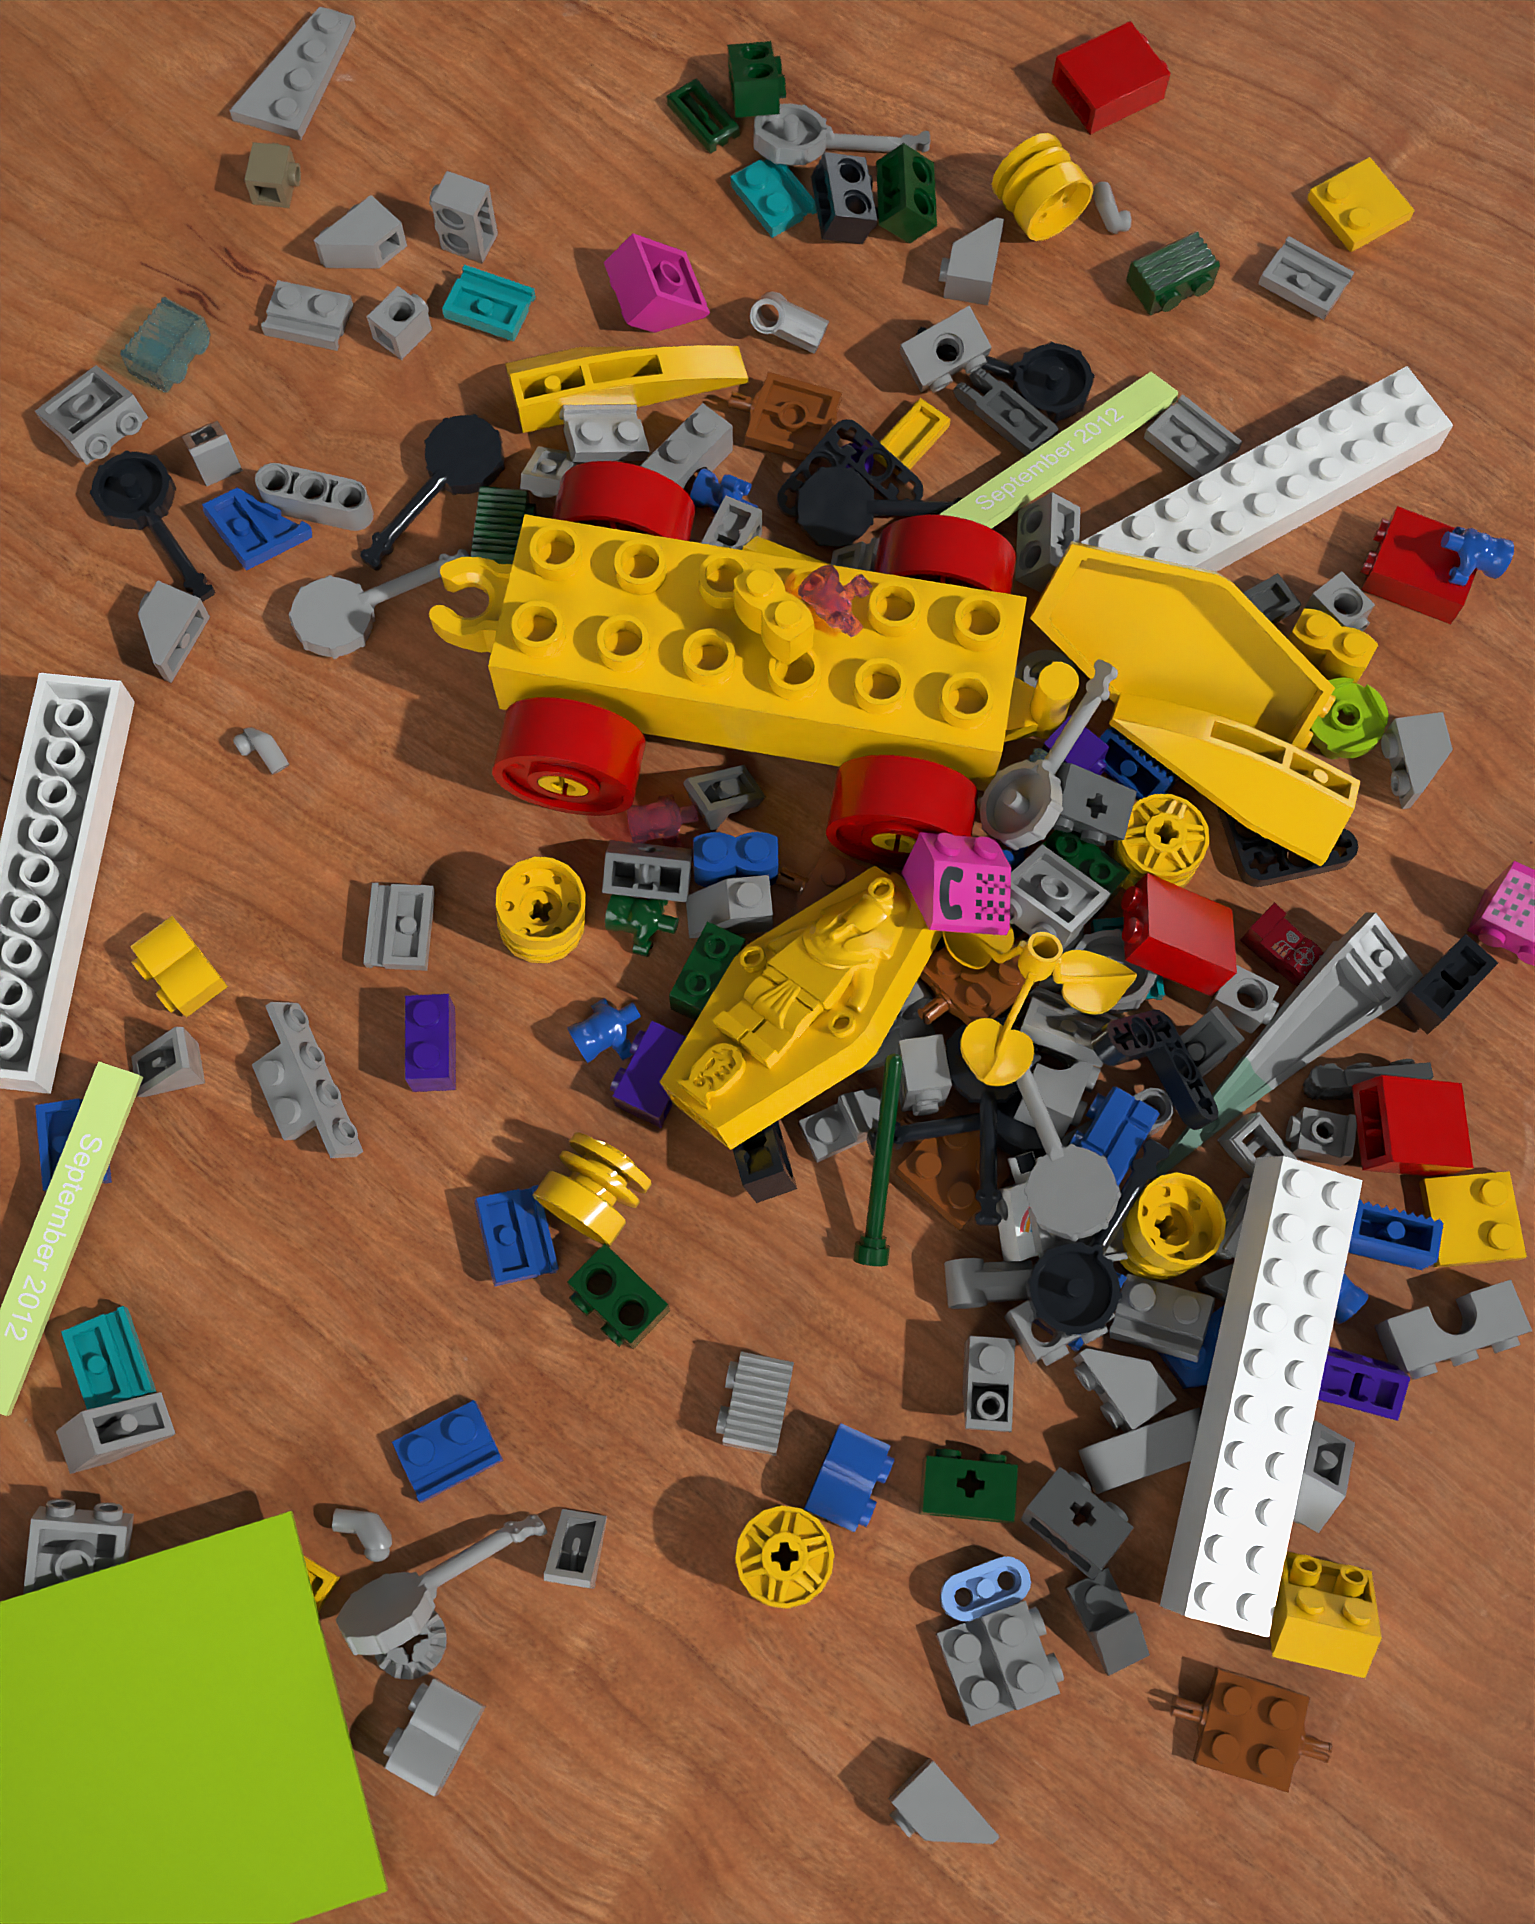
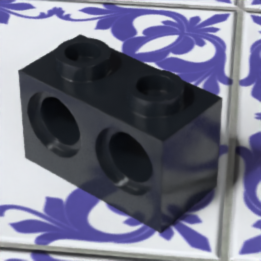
(844, 198)
(1446, 984)
(765, 1164)

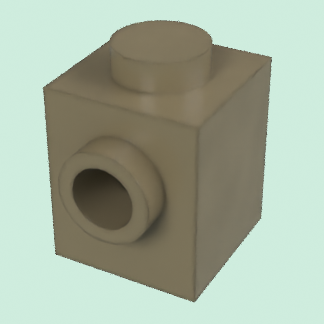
(272, 175)

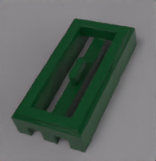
(717, 136)

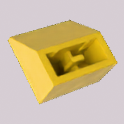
(1325, 1615)

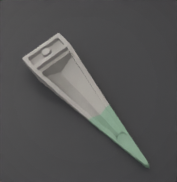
(1338, 996)

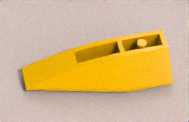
(617, 378)
(1245, 773)

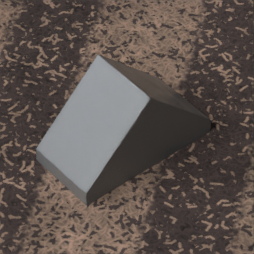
(212, 453)
(169, 1063)
(576, 1549)

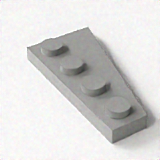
(296, 79)

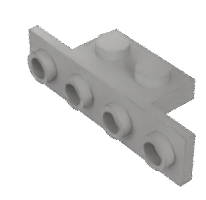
(301, 1085)

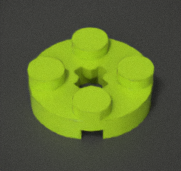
(1365, 730)

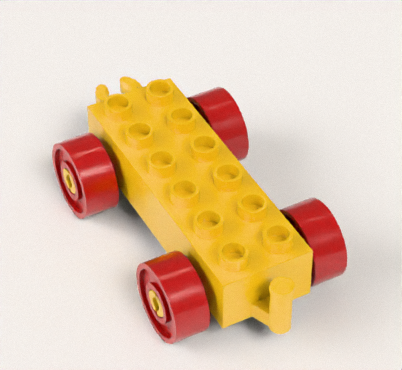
(635, 631)

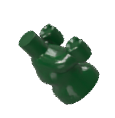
(639, 918)

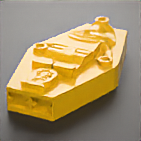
(1181, 640)
(802, 1007)

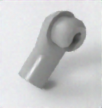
(1108, 210)
(265, 745)
(369, 1529)

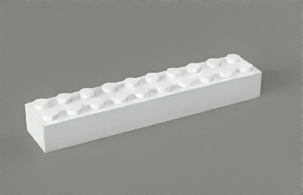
(1287, 478)
(52, 863)
(1261, 1395)

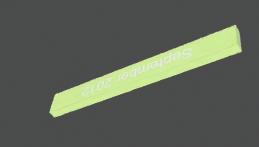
(1066, 452)
(61, 1223)

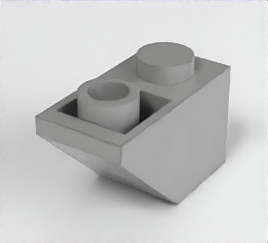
(361, 238)
(1416, 752)
(988, 1383)
(1126, 1386)

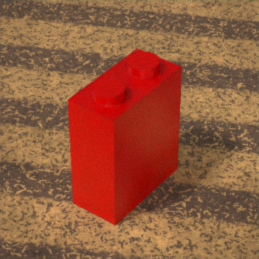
(1110, 77)
(1414, 567)
(1178, 934)
(1412, 1126)

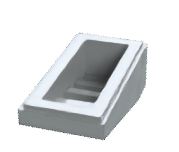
(1264, 1135)

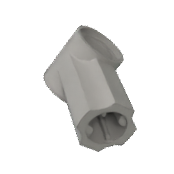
(793, 324)
(974, 1283)

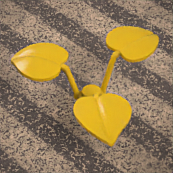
(1089, 985)

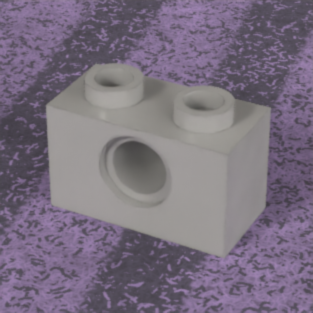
(959, 331)

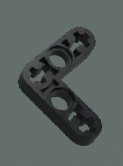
(841, 457)
(1265, 850)
(1157, 1038)

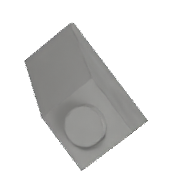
(972, 264)
(171, 626)
(732, 904)
(114, 1431)
(1323, 1477)
(938, 1809)

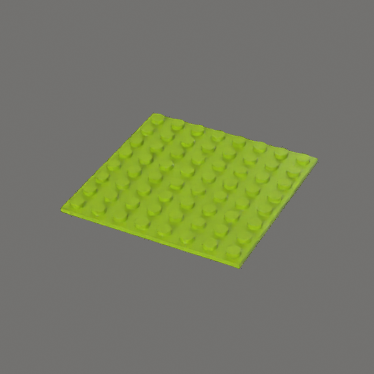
(179, 1744)

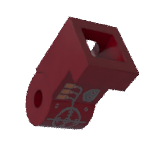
(1282, 945)

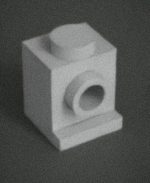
(1309, 1145)

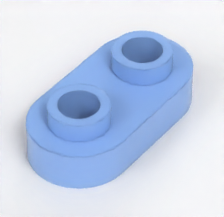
(984, 1588)

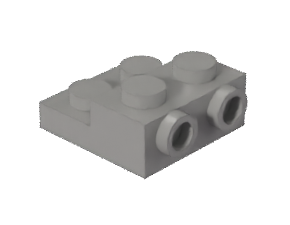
(92, 414)
(1053, 896)
(75, 1542)
(1000, 1662)

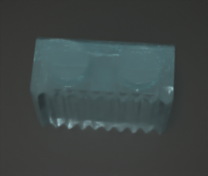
(166, 345)

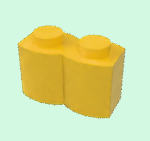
(774, 613)
(1332, 648)
(178, 968)

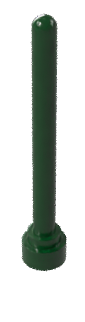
(872, 1246)

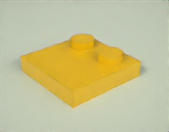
(1360, 204)
(1476, 1216)

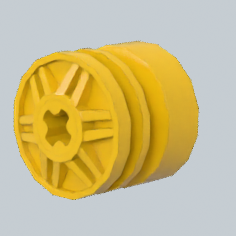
(1042, 186)
(1184, 840)
(545, 888)
(593, 1188)
(1172, 1227)
(803, 1535)

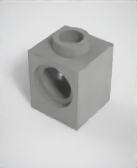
(399, 335)
(1342, 594)
(1258, 989)

